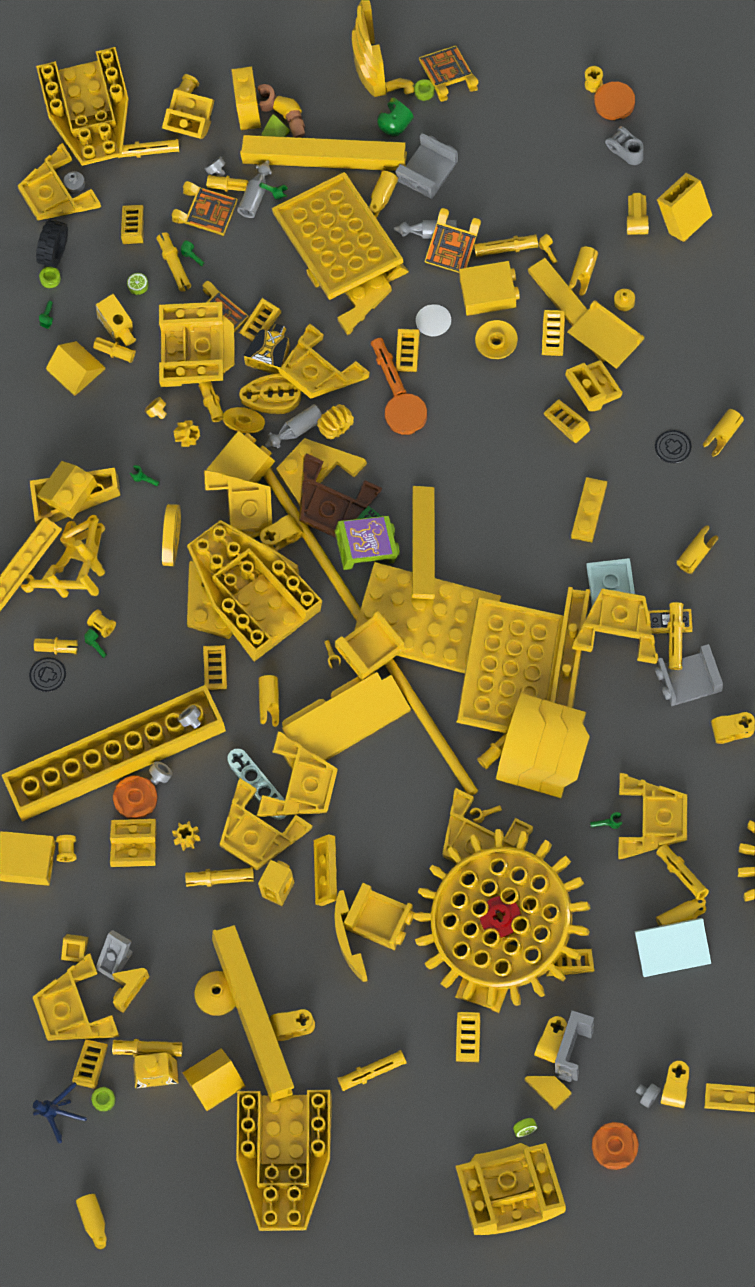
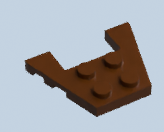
(323, 506)

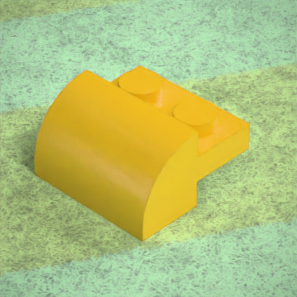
(188, 114)
(593, 384)

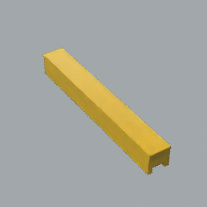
(323, 153)
(569, 659)
(252, 1013)

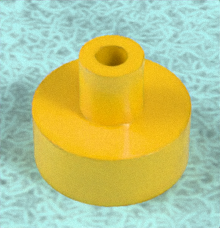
(624, 299)
(156, 408)

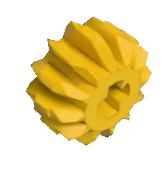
(335, 421)

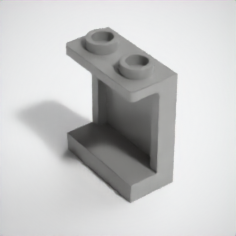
(577, 1024)

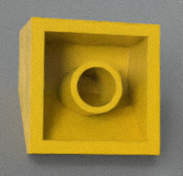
(68, 488)

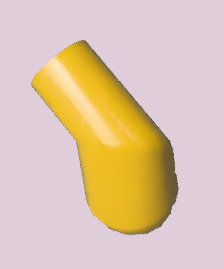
(399, 83)

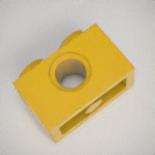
(276, 882)

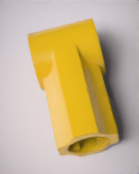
(637, 219)

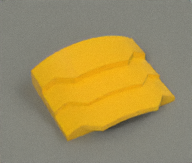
(367, 57)
(194, 343)
(543, 746)
(510, 1189)

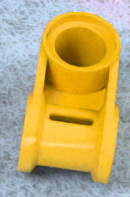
(281, 533)
(731, 728)
(289, 1024)
(550, 1042)
(676, 1088)

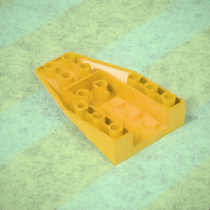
(88, 105)
(252, 588)
(283, 1155)

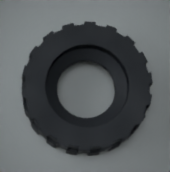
(52, 243)

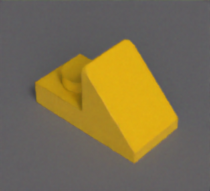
(132, 981)

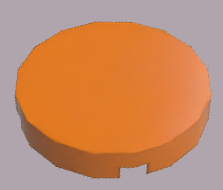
(614, 100)
(406, 414)
(135, 797)
(615, 1145)

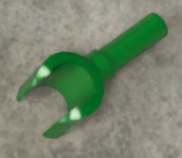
(276, 191)
(186, 250)
(44, 318)
(141, 476)
(90, 638)
(610, 821)

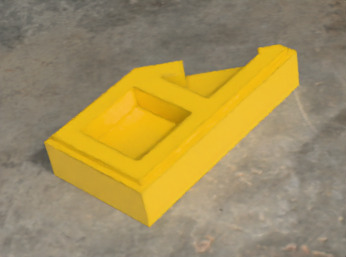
(549, 1089)

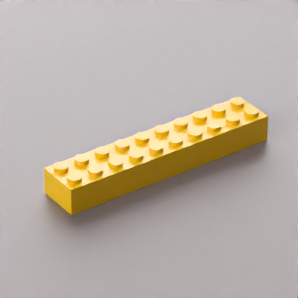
(111, 754)

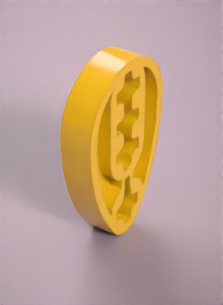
(274, 405)
(171, 534)

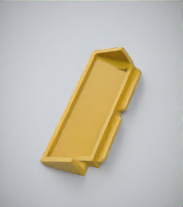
(346, 718)

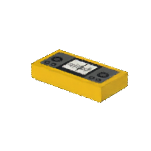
(660, 618)

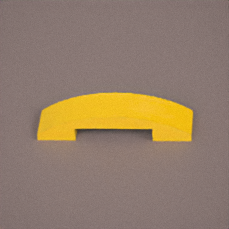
(354, 961)

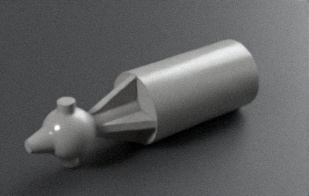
(253, 193)
(423, 229)
(295, 426)

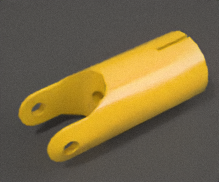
(382, 191)
(583, 268)
(724, 430)
(696, 551)
(269, 698)
(683, 912)
(92, 1219)

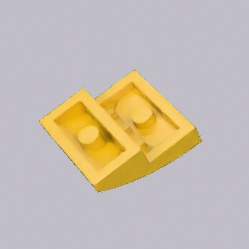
(133, 843)

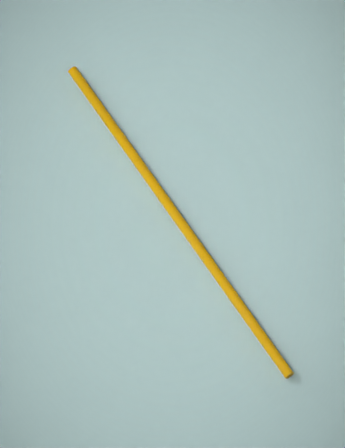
(354, 608)

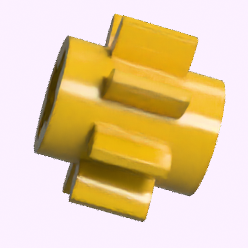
(186, 433)
(190, 839)

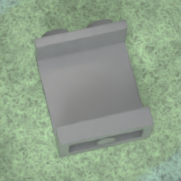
(428, 166)
(694, 681)

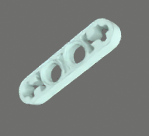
(261, 780)

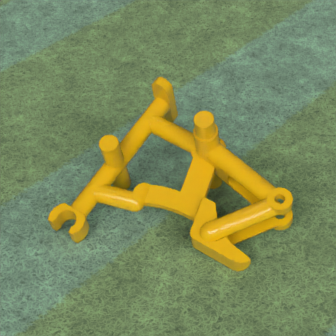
(77, 550)

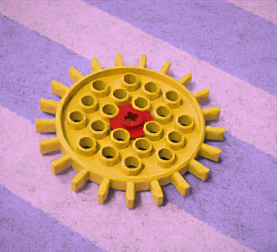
(520, 969)

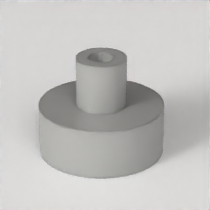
(215, 166)
(74, 182)
(190, 716)
(160, 772)
(649, 1094)

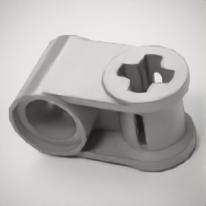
(623, 144)

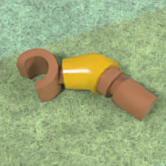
(286, 106)

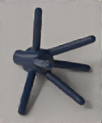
(50, 1110)

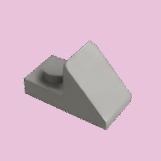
(114, 954)

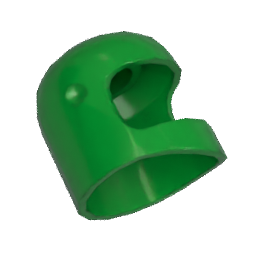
(397, 121)

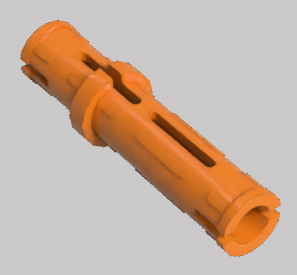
(379, 347)

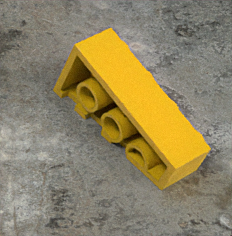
(106, 489)

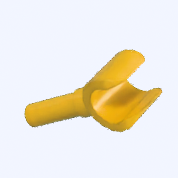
(544, 243)
(331, 654)
(484, 813)

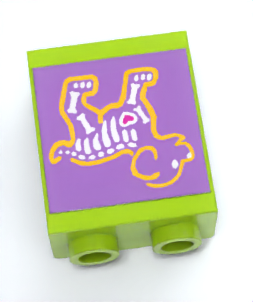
(366, 540)

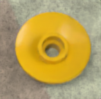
(496, 331)
(243, 420)
(214, 1003)

